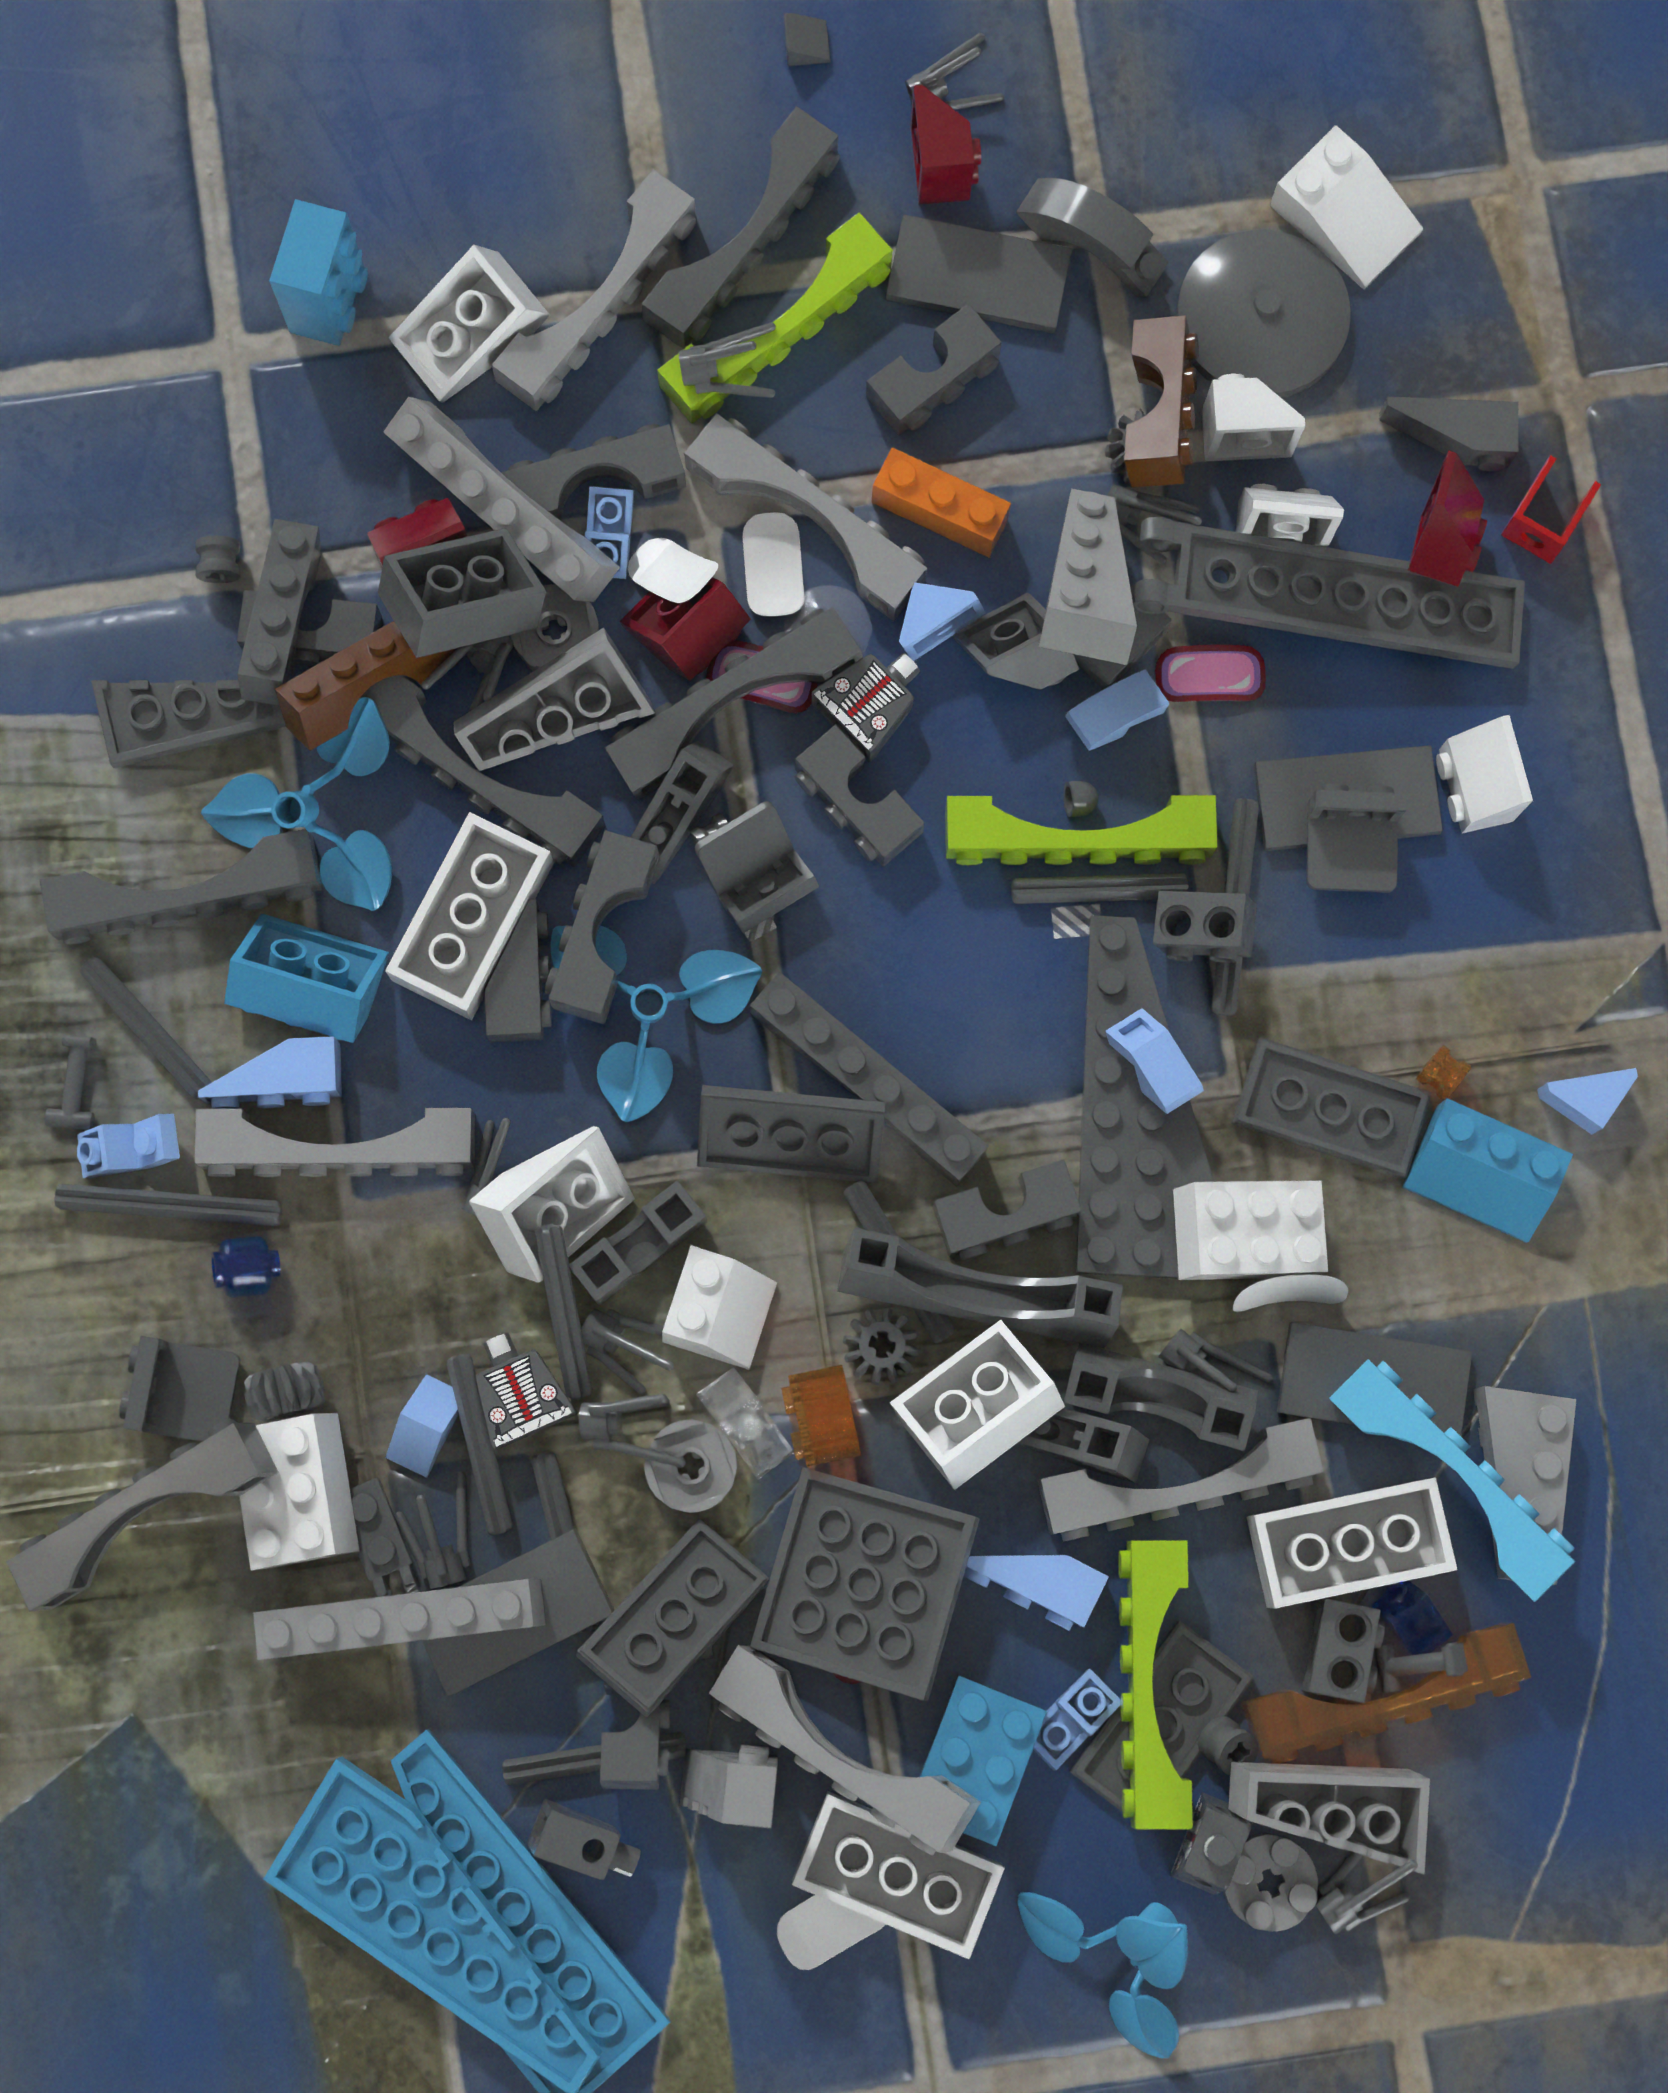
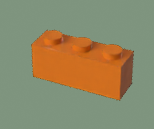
(940, 502)

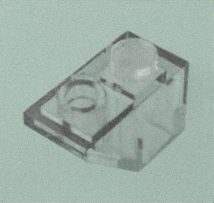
(745, 1423)

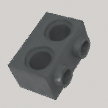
(1207, 914)
(1329, 1647)

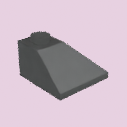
(1008, 645)

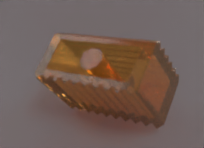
(822, 1416)

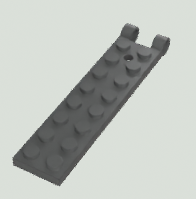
(1332, 594)

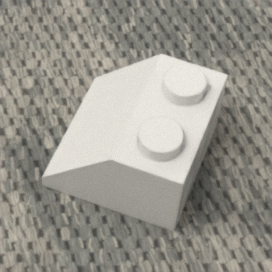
(1248, 421)
(1484, 776)
(718, 1308)

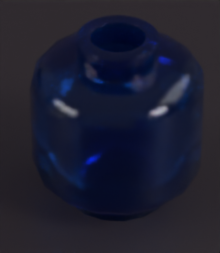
(244, 1266)

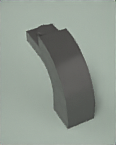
(1094, 222)

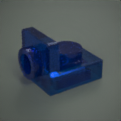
(1413, 1618)

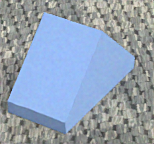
(936, 615)
(1589, 1099)
(423, 1426)

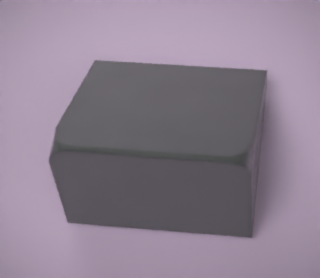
(805, 40)

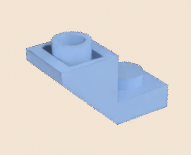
(1158, 1061)
(128, 1147)

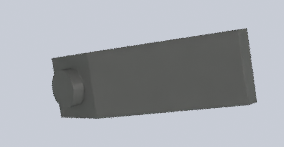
(1476, 430)
(682, 801)
(1090, 1443)

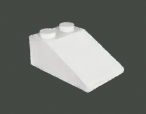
(1346, 208)
(467, 322)
(1288, 516)
(565, 1185)

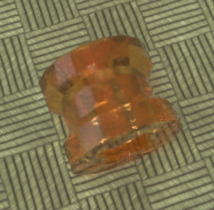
(1443, 1072)

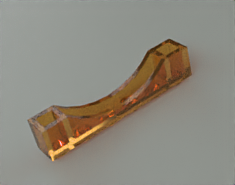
(1293, 1721)

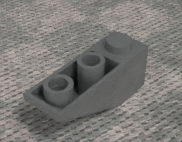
(515, 990)

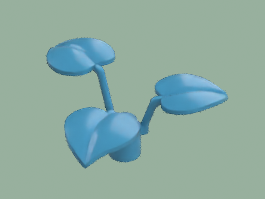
(253, 808)
(718, 989)
(1150, 1941)

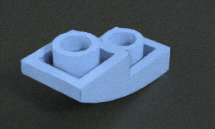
(611, 524)
(1117, 708)
(1074, 1718)

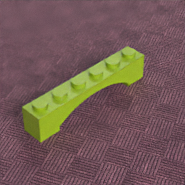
(853, 262)
(982, 831)
(1156, 1791)

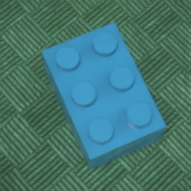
(318, 273)
(984, 1751)

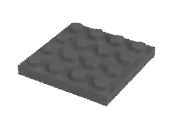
(865, 1583)

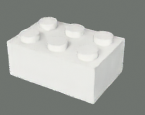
(1249, 1229)
(978, 1404)
(308, 1504)

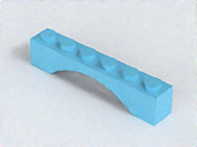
(1523, 1548)

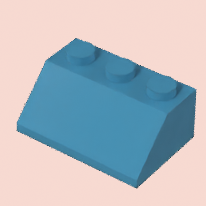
(305, 977)
(1487, 1170)

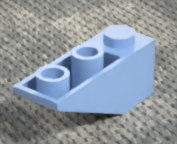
(289, 1071)
(1051, 1581)

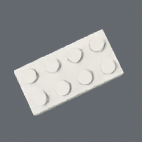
(469, 915)
(1351, 1543)
(889, 1879)

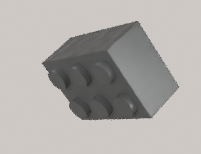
(461, 592)

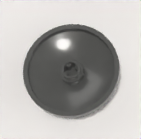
(1266, 310)

